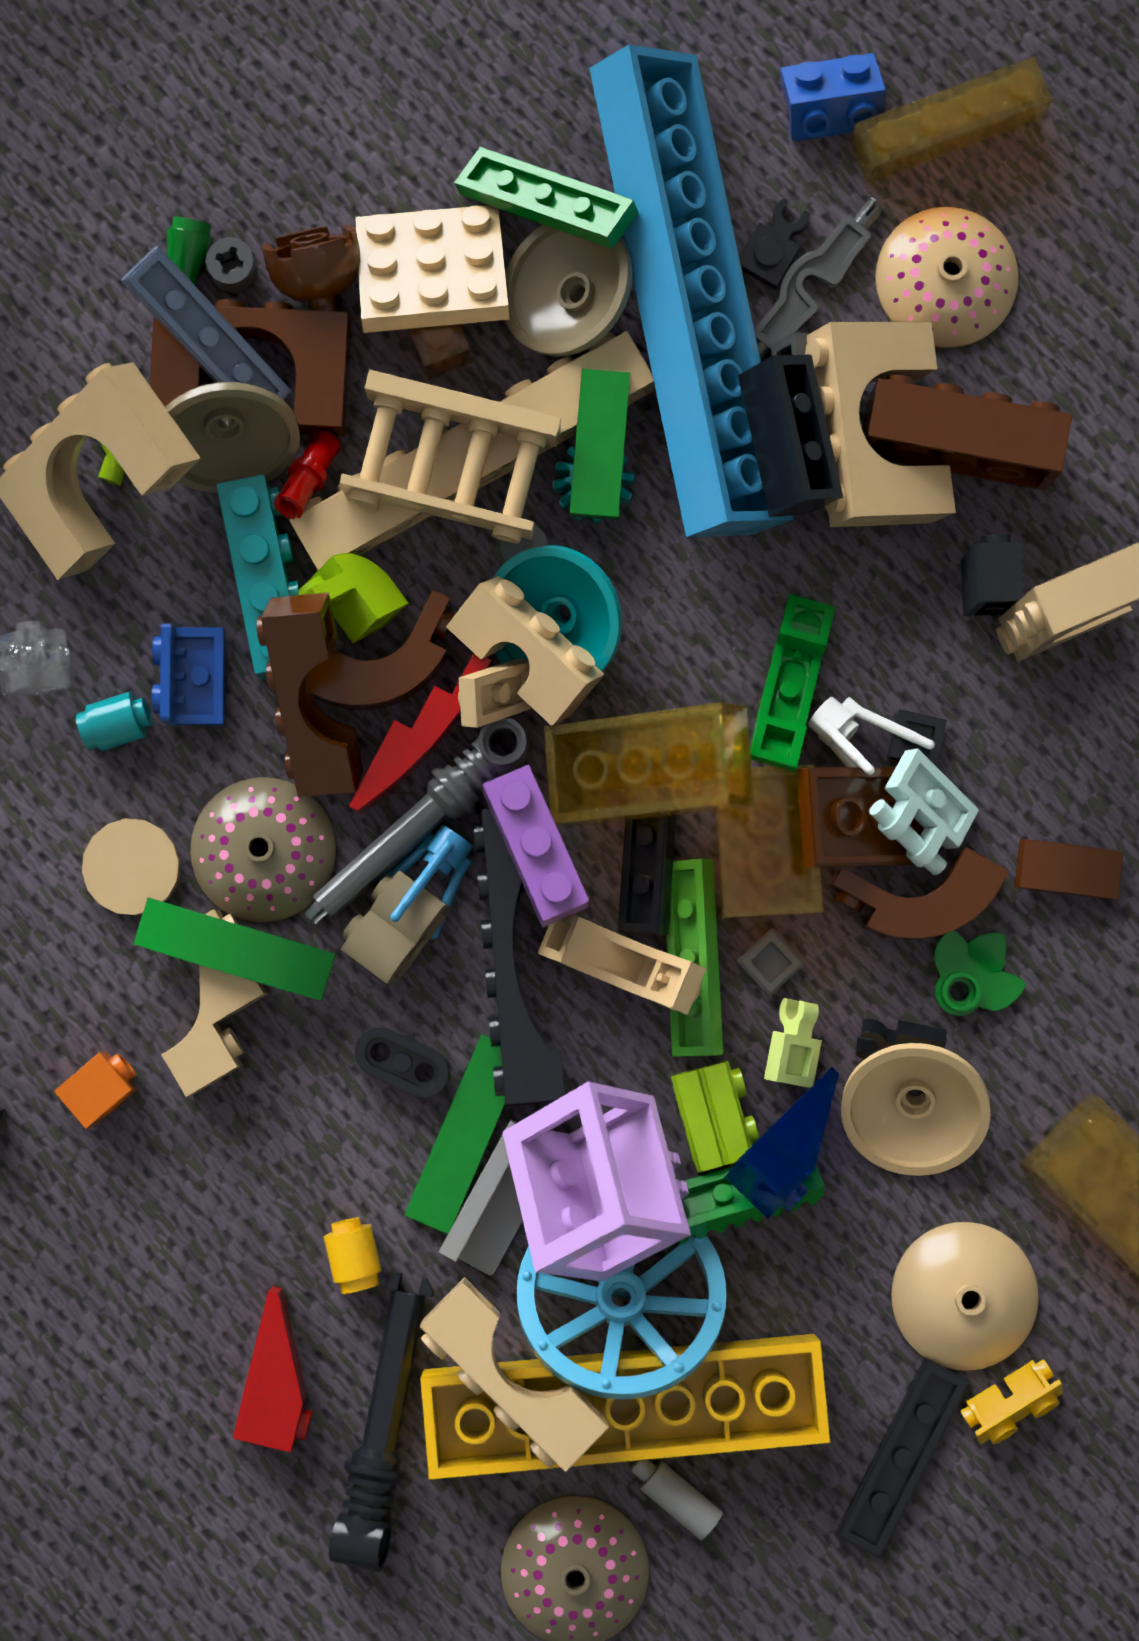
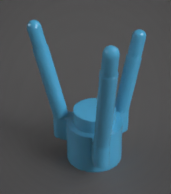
(445, 853)

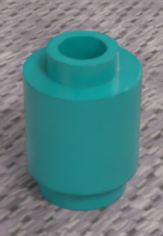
(114, 721)

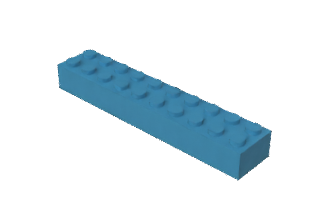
(686, 282)

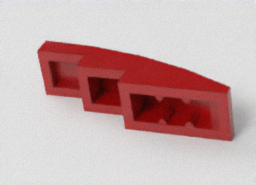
(407, 747)

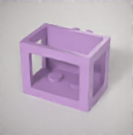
(601, 1192)

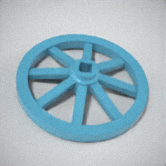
(625, 1285)

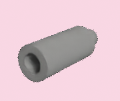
(677, 1497)

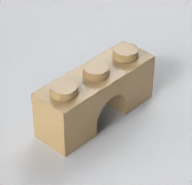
(558, 672)

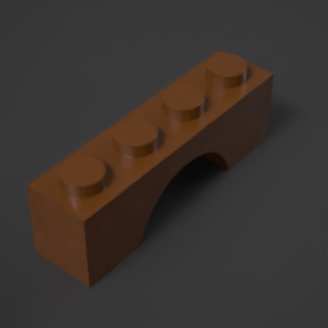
(321, 751)

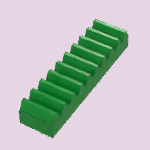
(717, 1203)

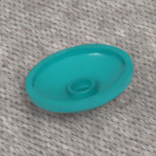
(566, 577)

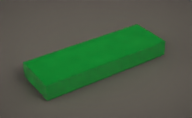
(599, 444)

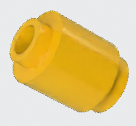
(353, 1255)

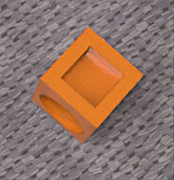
(98, 1088)

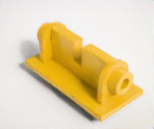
(999, 1415)

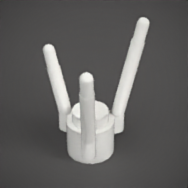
(836, 726)

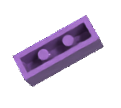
(535, 846)

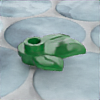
(979, 969)

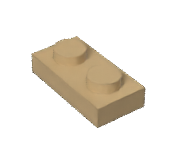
(493, 693)

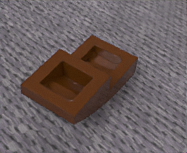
(1069, 869)

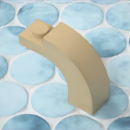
(623, 963)

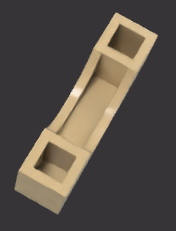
(557, 1420)

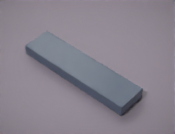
(198, 324)

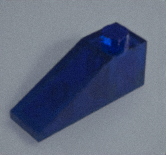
(787, 1153)

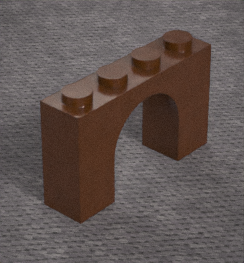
(313, 338)

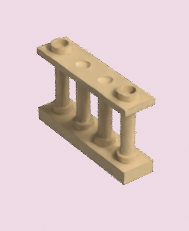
(485, 421)

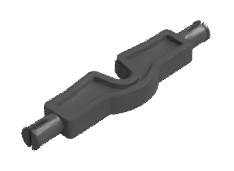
(825, 266)

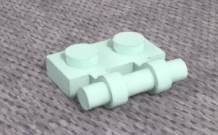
(933, 801)

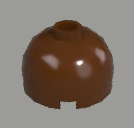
(314, 264)

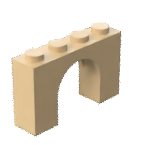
(43, 481)
(873, 489)
(1071, 604)

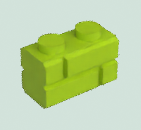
(713, 1114)

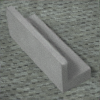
(487, 1217)

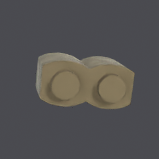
(390, 946)

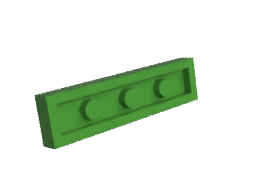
(694, 938)

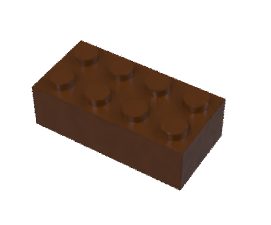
(970, 433)

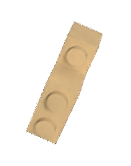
(207, 1050)

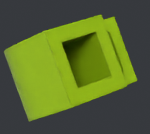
(359, 593)

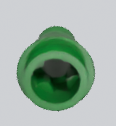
(188, 245)

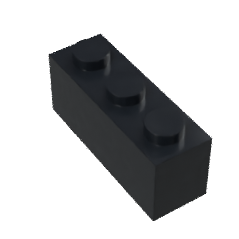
(790, 435)

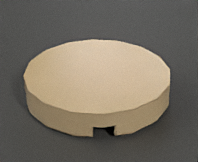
(129, 864)

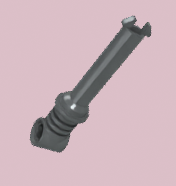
(448, 795)

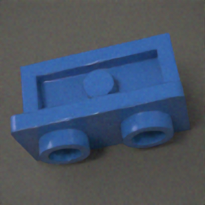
(832, 95)
(190, 675)

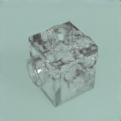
(34, 660)

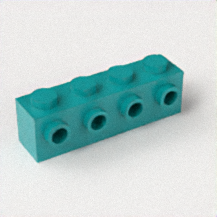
(256, 553)

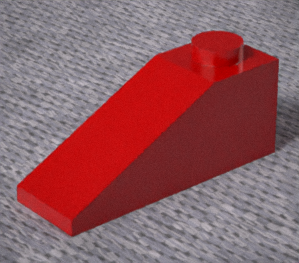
(274, 1389)

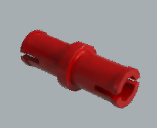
(307, 475)

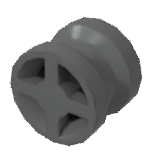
(236, 274)

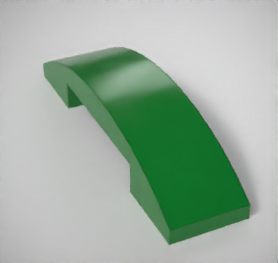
(791, 683)
(234, 949)

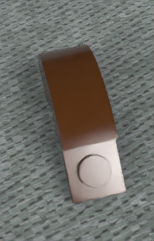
(391, 679)
(953, 903)

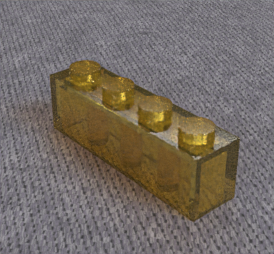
(950, 120)

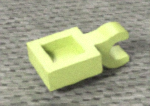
(794, 1053)

